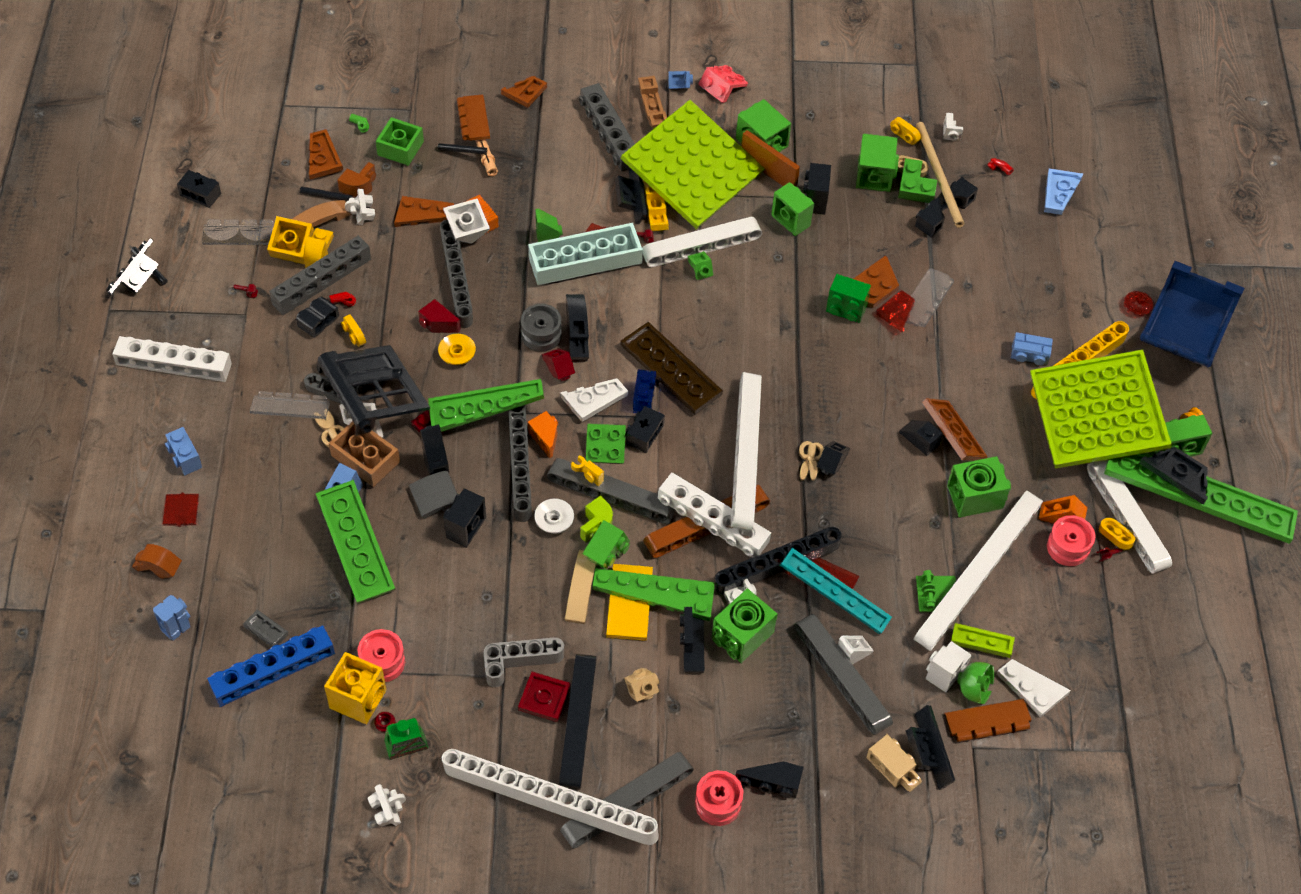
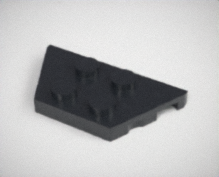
(1179, 471)

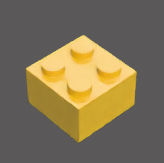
(289, 239)

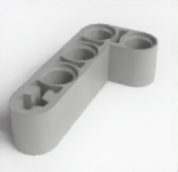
(524, 657)

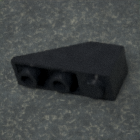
(434, 450)
(774, 777)

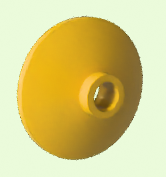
(456, 343)

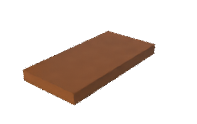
(775, 164)
(954, 429)

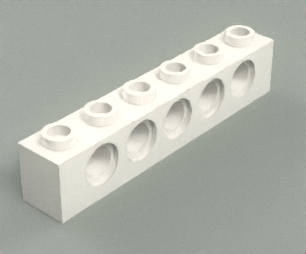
(172, 358)
(710, 506)

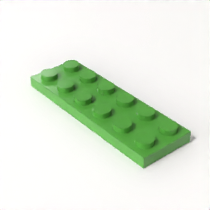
(355, 541)

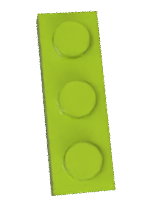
(982, 640)

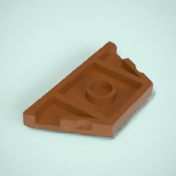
(881, 279)

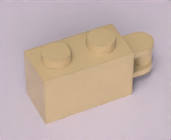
(894, 763)

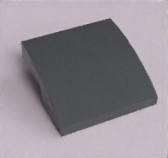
(433, 493)

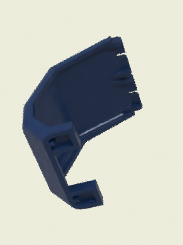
(1191, 315)

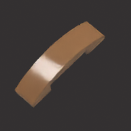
(651, 100)
(324, 212)

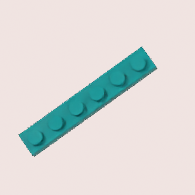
(836, 591)

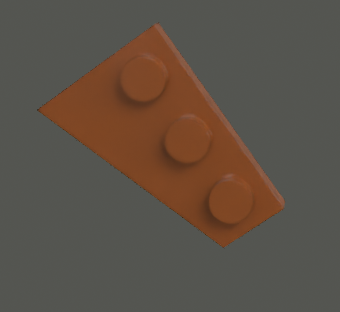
(323, 155)
(420, 210)

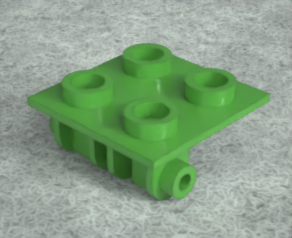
(605, 443)
(932, 590)

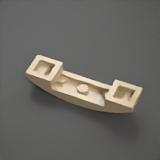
(580, 589)

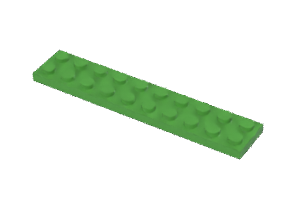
(1222, 501)

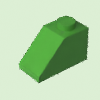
(546, 226)

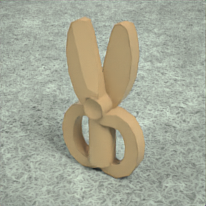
(329, 427)
(810, 460)

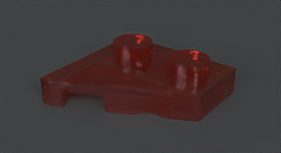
(897, 310)

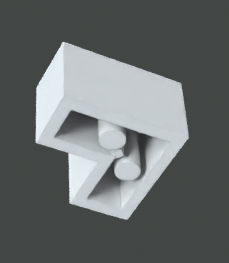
(947, 665)

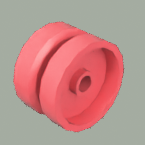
(1070, 540)
(384, 650)
(719, 798)

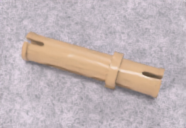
(490, 167)

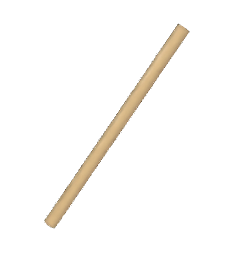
(947, 193)

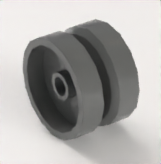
(541, 327)

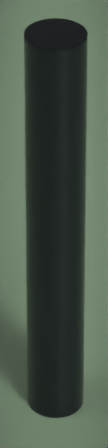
(462, 148)
(326, 194)
(156, 273)

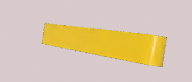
(1098, 346)

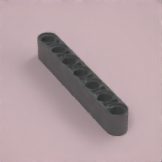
(456, 276)
(517, 418)
(613, 491)
(843, 674)
(634, 795)

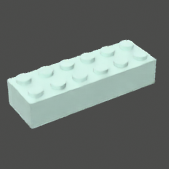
(585, 253)

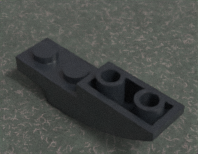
(577, 326)

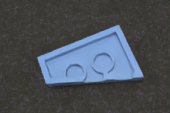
(1060, 189)

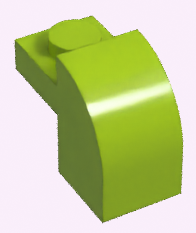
(596, 512)

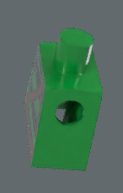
(404, 738)

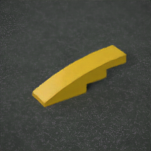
(655, 209)

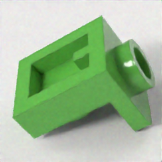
(702, 265)

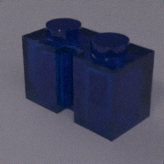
(644, 390)

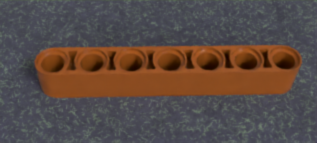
(686, 531)

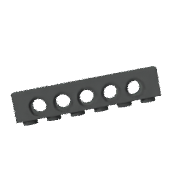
(606, 122)
(320, 275)

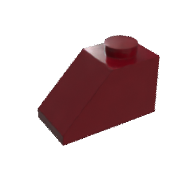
(438, 318)
(559, 364)

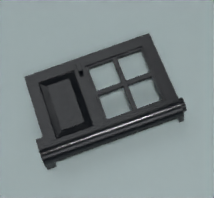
(369, 367)

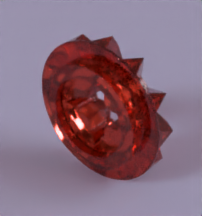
(1142, 299)

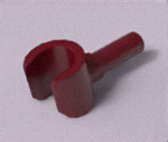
(647, 234)
(250, 291)
(1107, 553)

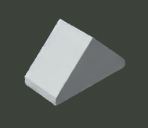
(854, 647)

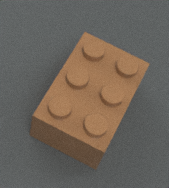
(365, 453)

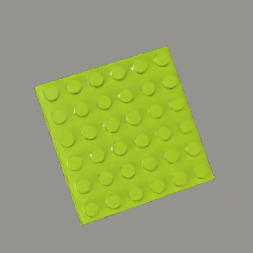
(692, 164)
(1100, 409)

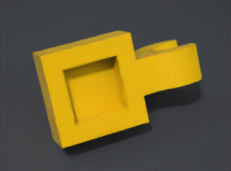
(591, 471)

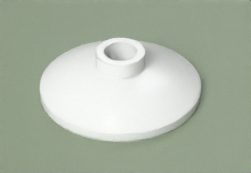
(554, 509)

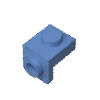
(679, 79)

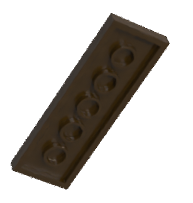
(671, 367)

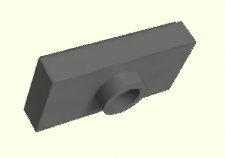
(265, 628)

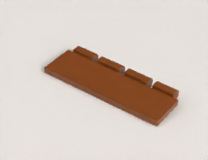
(473, 117)
(988, 717)

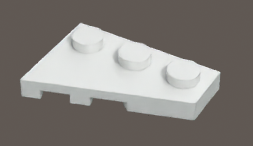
(594, 399)
(1036, 690)

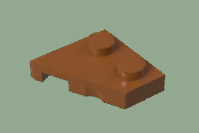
(525, 91)

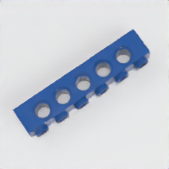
(266, 675)

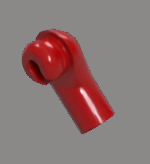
(1005, 167)
(343, 297)

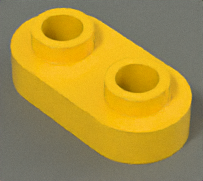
(905, 130)
(356, 335)
(1117, 533)

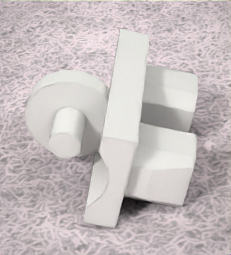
(358, 207)
(390, 804)

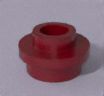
(384, 716)

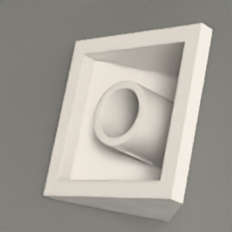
(467, 221)

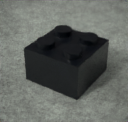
(818, 186)
(464, 517)

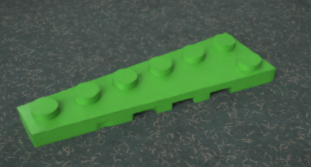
(470, 406)
(658, 590)

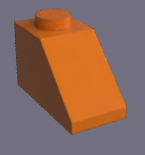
(544, 431)
(1061, 507)

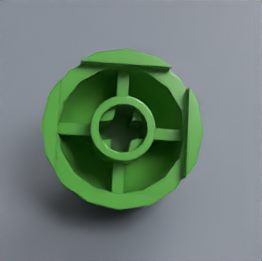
(976, 680)

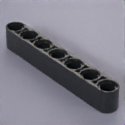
(770, 566)
(577, 721)

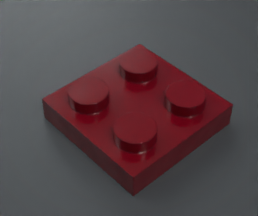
(544, 696)

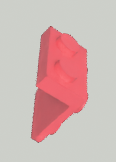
(720, 81)

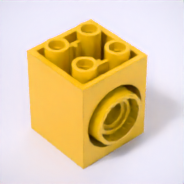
(355, 688)

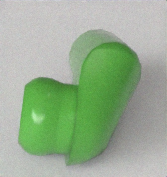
(362, 122)

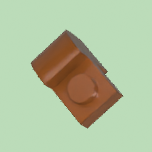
(351, 181)
(158, 560)

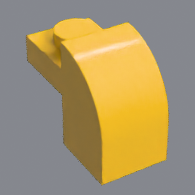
(317, 246)

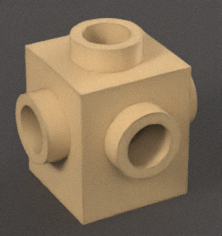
(642, 684)

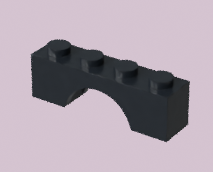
(932, 219)

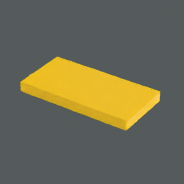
(627, 617)

